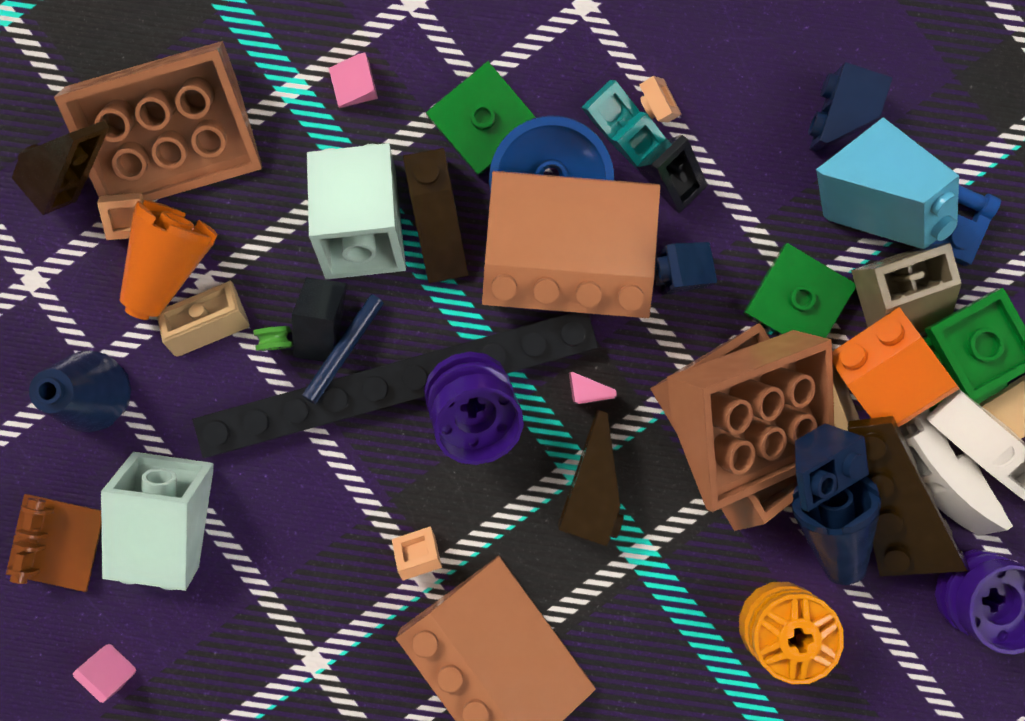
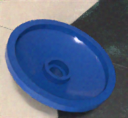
(555, 144)

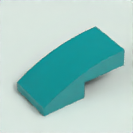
(622, 123)

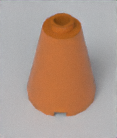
(160, 257)

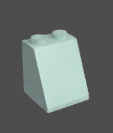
(355, 211)
(155, 520)

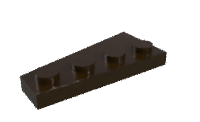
(909, 529)

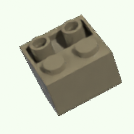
(916, 281)

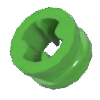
(273, 338)

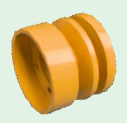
(769, 622)

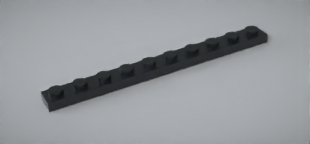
(386, 385)

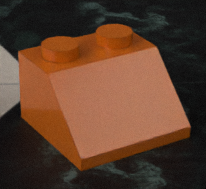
(893, 370)

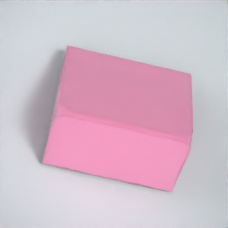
(353, 81)
(587, 390)
(105, 673)

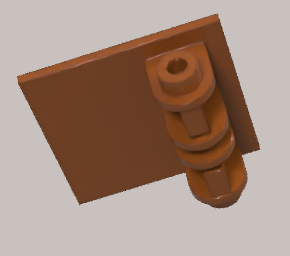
(54, 543)

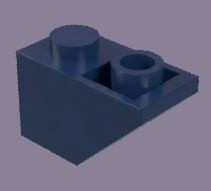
(851, 103)
(684, 267)
(828, 463)

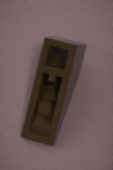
(58, 169)
(435, 215)
(593, 494)

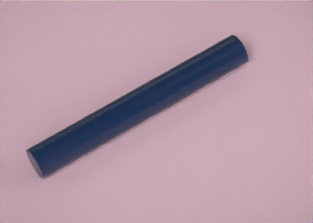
(343, 349)

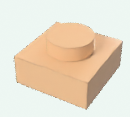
(658, 100)
(117, 214)
(416, 553)

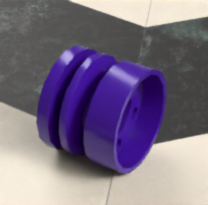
(473, 408)
(986, 601)

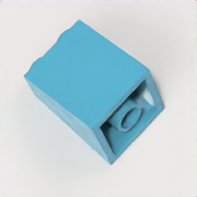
(890, 188)

